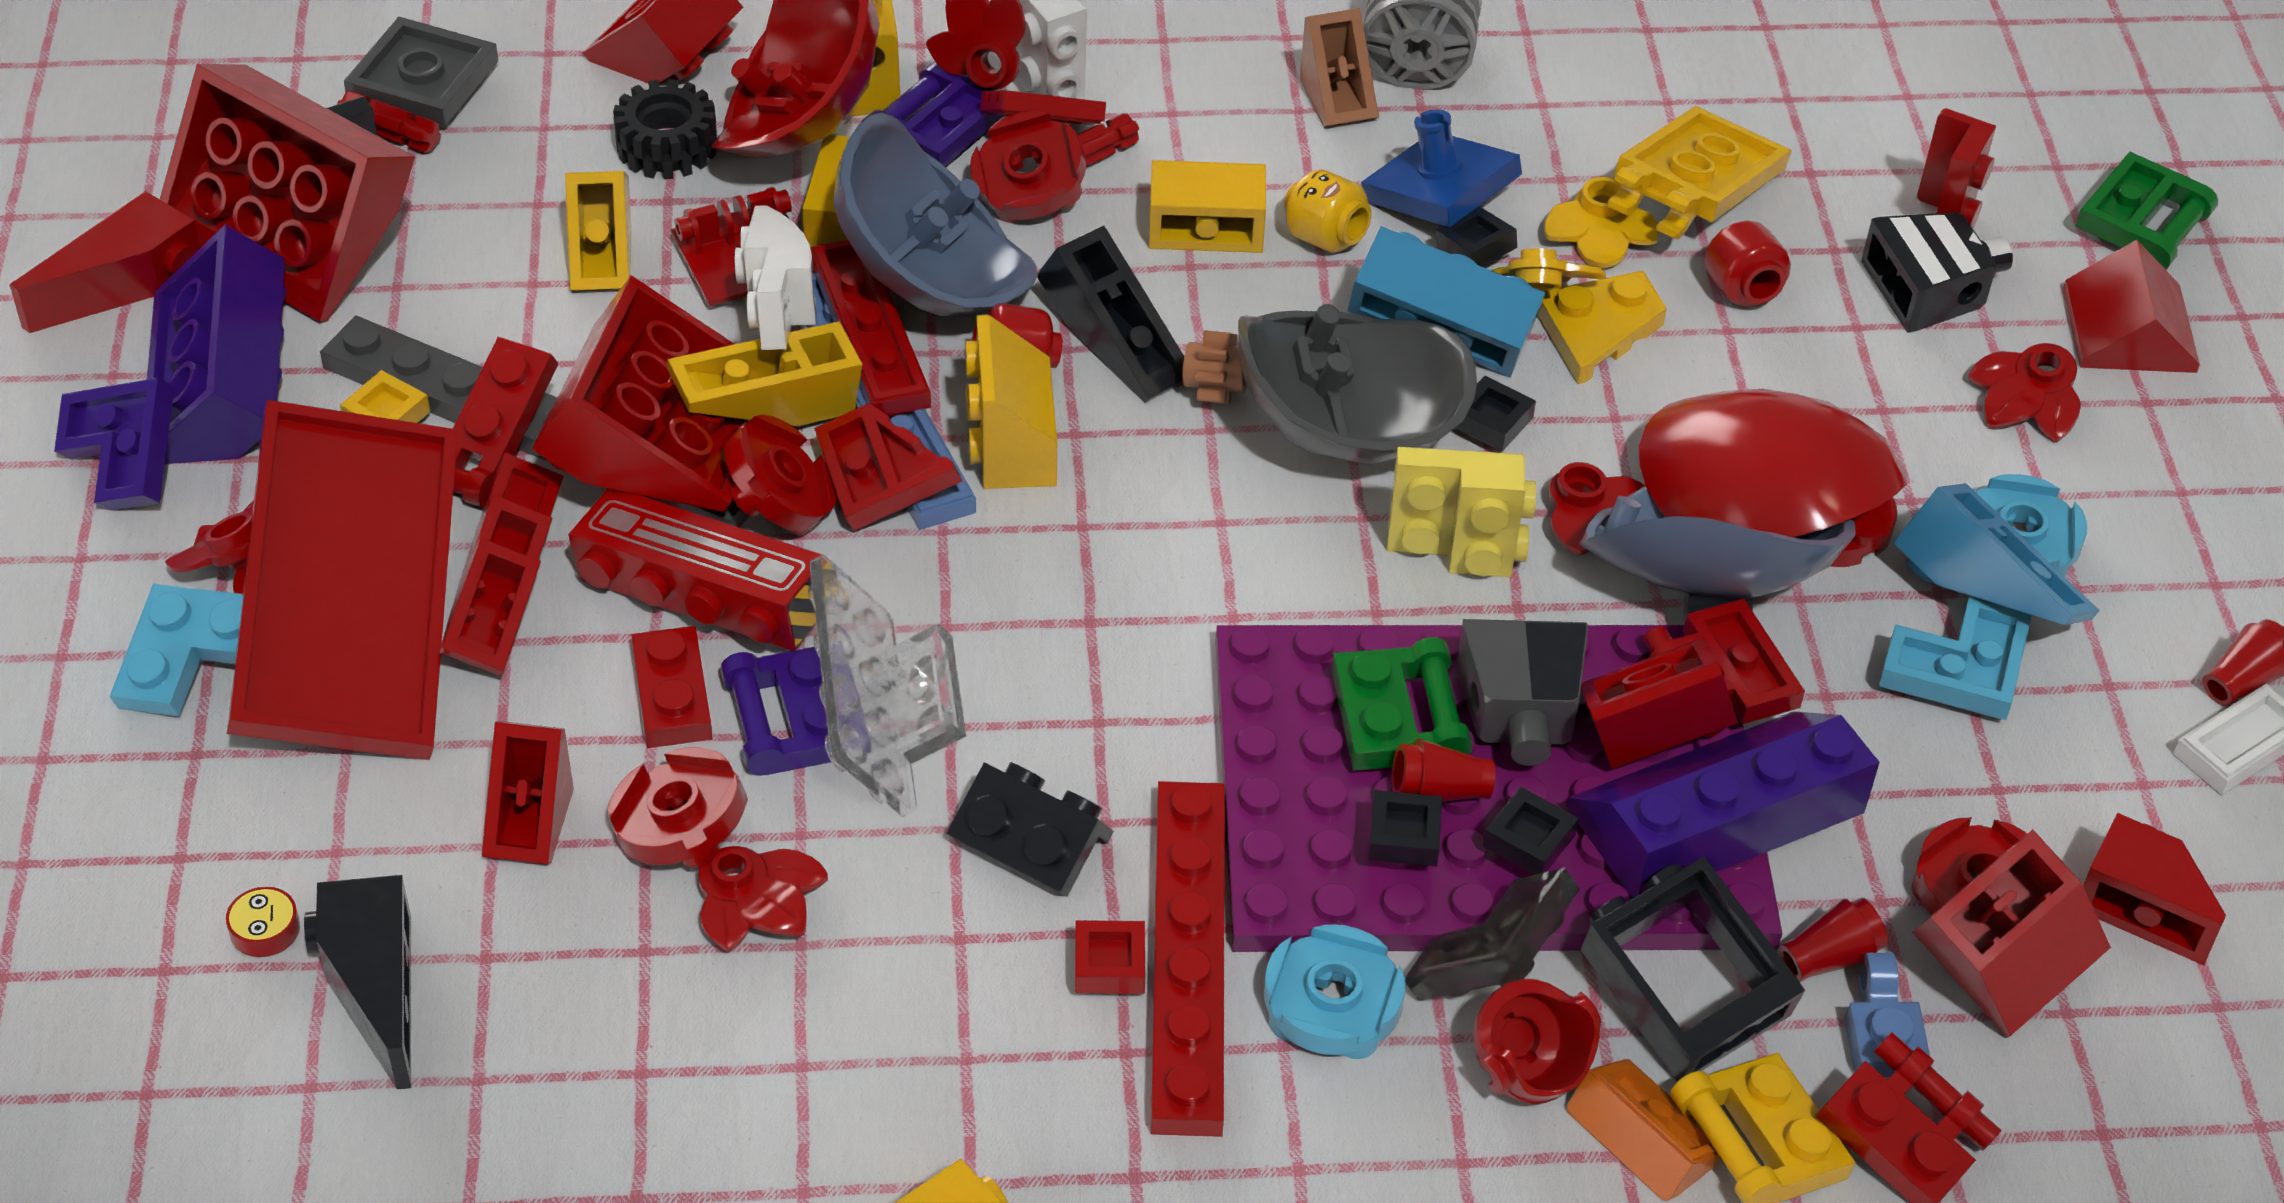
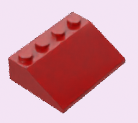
(285, 178)
(623, 416)

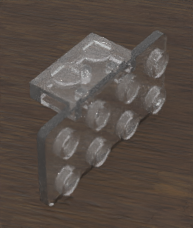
(881, 697)

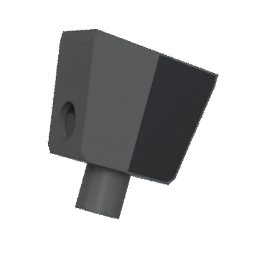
(1522, 682)

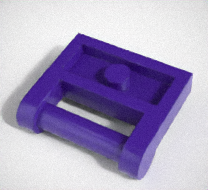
(947, 121)
(798, 684)

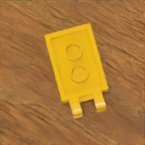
(1696, 168)

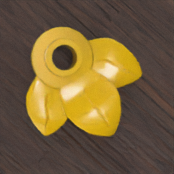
(1598, 230)
(1546, 272)

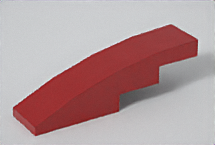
(501, 565)

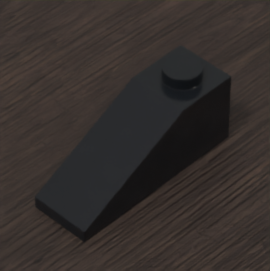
(1112, 313)
(366, 959)

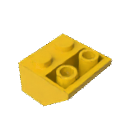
(1013, 409)

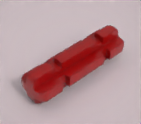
(399, 124)
(1101, 141)

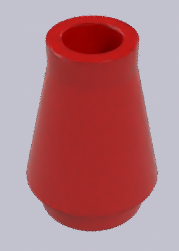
(2248, 663)
(1442, 772)
(1836, 940)

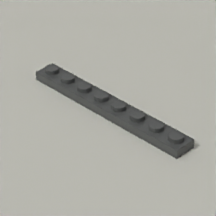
(367, 348)

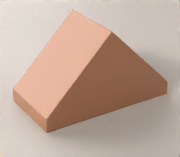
(1338, 68)

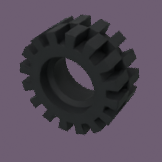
(665, 150)

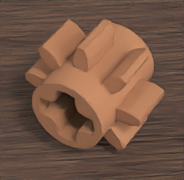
(1214, 367)

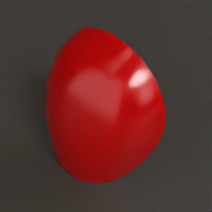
(800, 76)
(1766, 461)

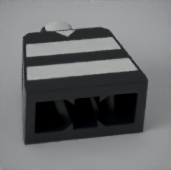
(1932, 266)

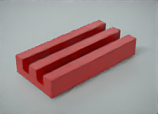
(1059, 108)

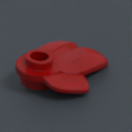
(972, 33)
(2024, 391)
(1580, 494)
(217, 545)
(761, 896)

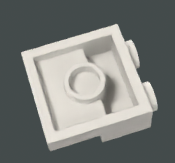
(1053, 48)

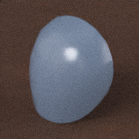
(923, 226)
(1707, 553)

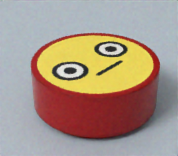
(262, 921)

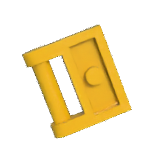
(1777, 1122)

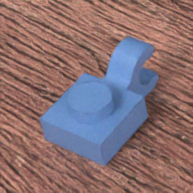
(1881, 1013)

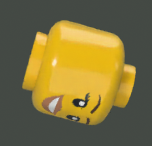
(1327, 211)

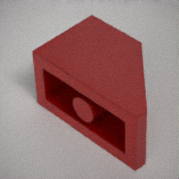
(2153, 890)

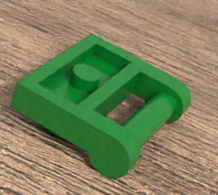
(2135, 195)
(1378, 706)

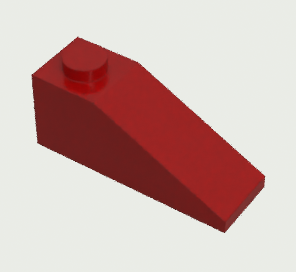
(107, 265)

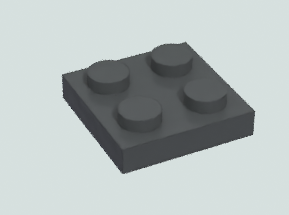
(423, 69)

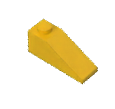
(799, 384)

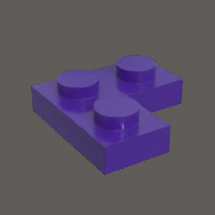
(128, 431)

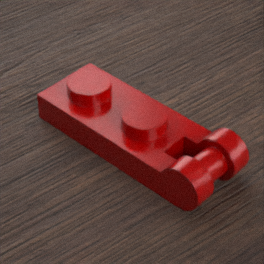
(498, 413)

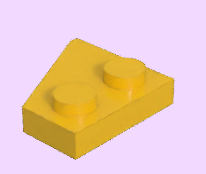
(1600, 319)

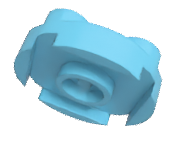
(2050, 522)
(1328, 1024)

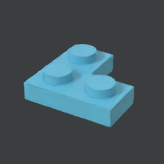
(169, 641)
(1967, 673)

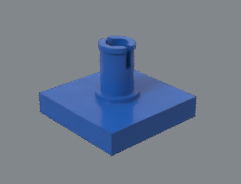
(1441, 174)

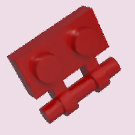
(1750, 662)
(1899, 1138)

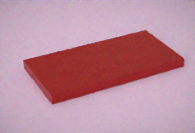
(345, 582)

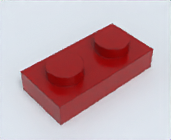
(671, 687)

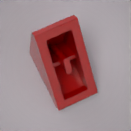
(526, 792)

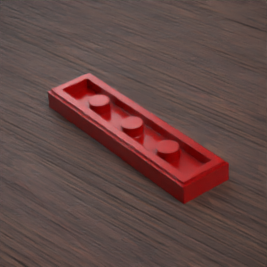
(866, 311)

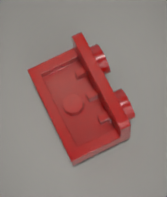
(1957, 164)

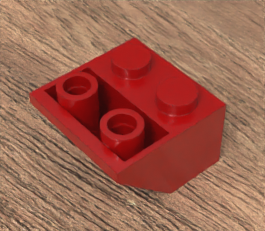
(2016, 933)

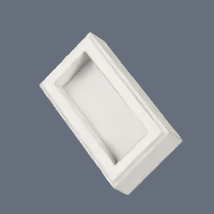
(2236, 740)

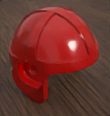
(1536, 1040)

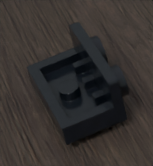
(1027, 828)

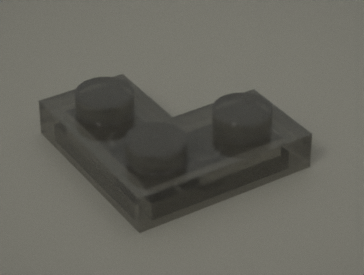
(1499, 948)

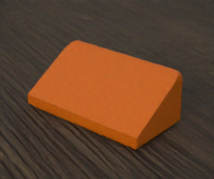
(1643, 1128)

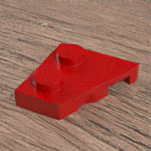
(879, 465)

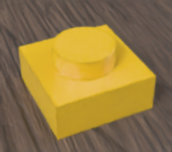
(388, 398)

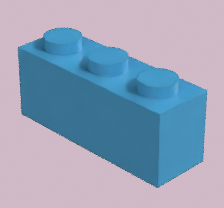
(1450, 290)

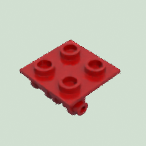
(710, 237)

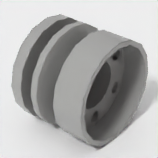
(1421, 40)

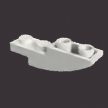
(778, 276)

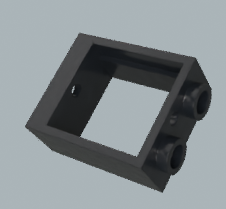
(1772, 983)

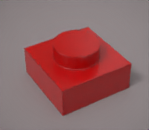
(1110, 957)

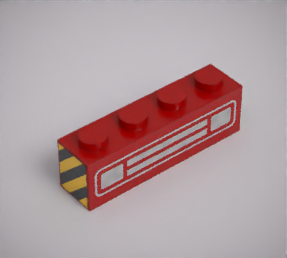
(696, 567)

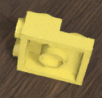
(1462, 508)

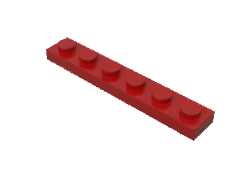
(1189, 961)

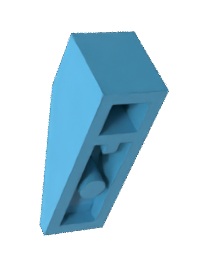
(1974, 551)

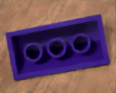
(219, 346)
(1730, 797)

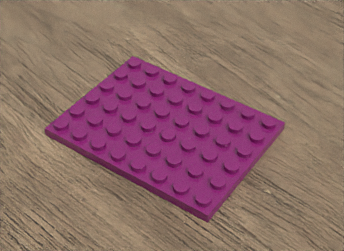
(1305, 816)

